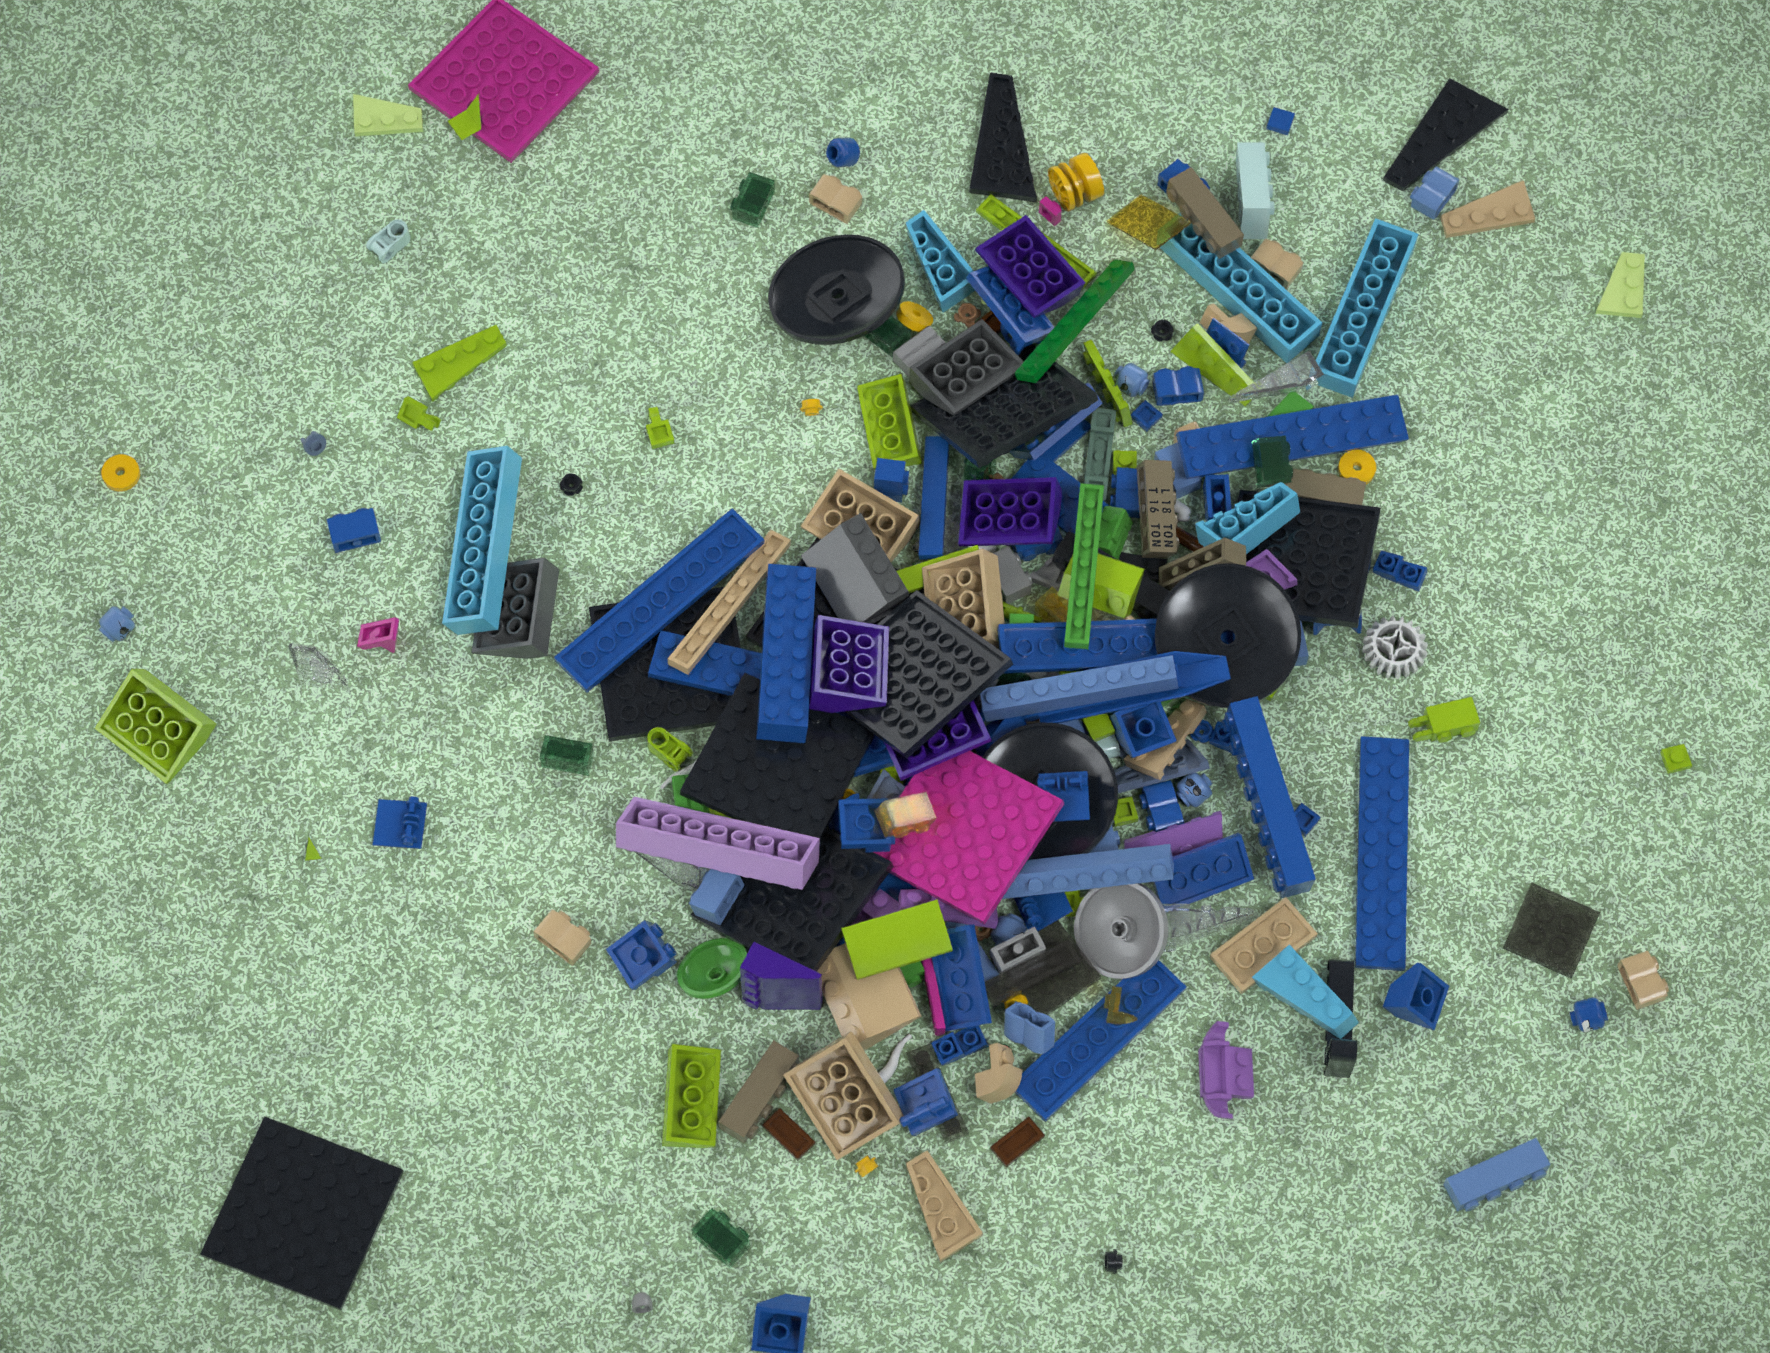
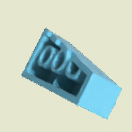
(940, 261)
(1251, 520)
(1301, 988)

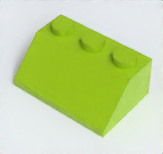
(1114, 585)

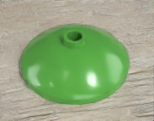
(711, 968)

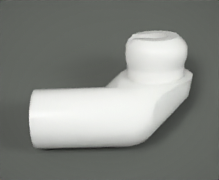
(1182, 510)

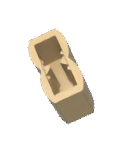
(835, 198)
(1278, 263)
(562, 936)
(1643, 980)

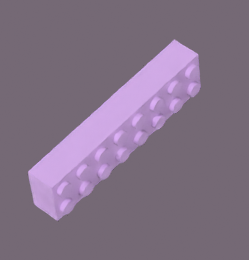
(717, 842)

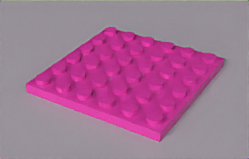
(514, 67)
(980, 836)

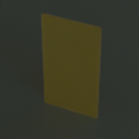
(1148, 222)

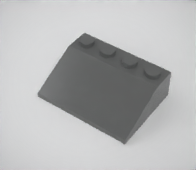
(964, 368)
(855, 572)
(524, 613)

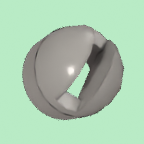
(641, 1299)

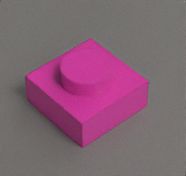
(1050, 210)

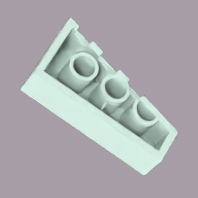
(1253, 189)

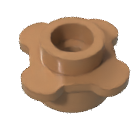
(967, 308)

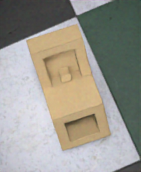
(1238, 324)
(1001, 1079)

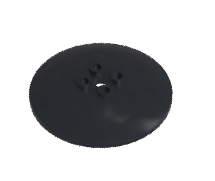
(845, 265)
(1248, 606)
(1061, 749)

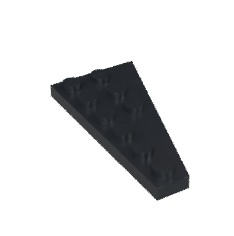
(1446, 127)
(1001, 151)

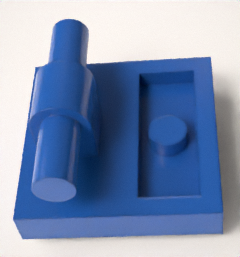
(925, 1102)

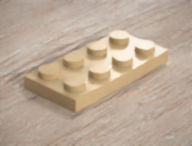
(1261, 942)

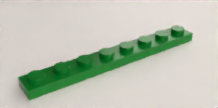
(1074, 321)

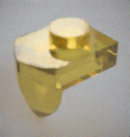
(1112, 1004)

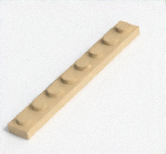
(728, 603)

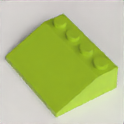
(154, 724)

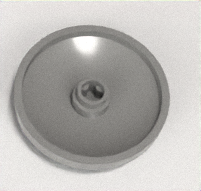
(1121, 929)

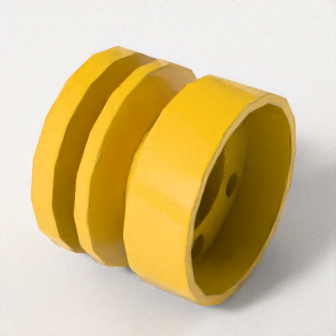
(1076, 181)

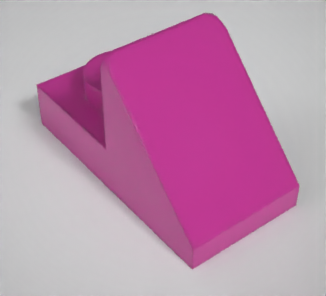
(379, 634)

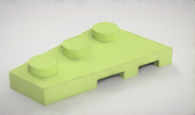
(384, 117)
(1625, 288)

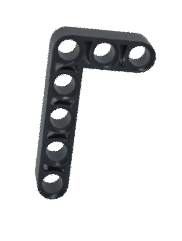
(1340, 1053)

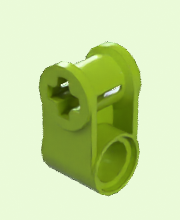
(672, 751)

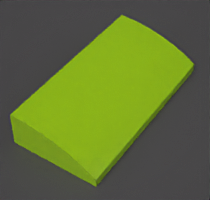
(889, 420)
(897, 939)
(691, 1097)

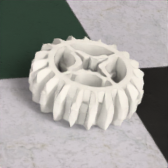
(1415, 651)

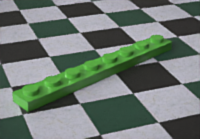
(1084, 566)

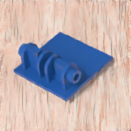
(1229, 342)
(1072, 789)
(400, 823)
(1043, 909)

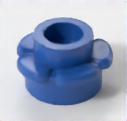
(1205, 737)

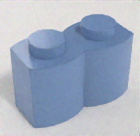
(1434, 192)
(1029, 1028)

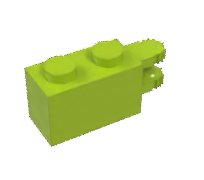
(1447, 721)

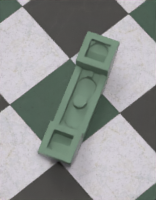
(1100, 448)

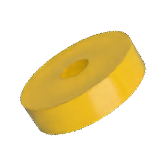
(914, 316)
(1359, 458)
(120, 482)

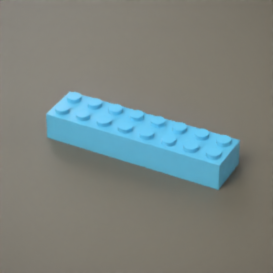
(1247, 289)
(1364, 306)
(482, 540)

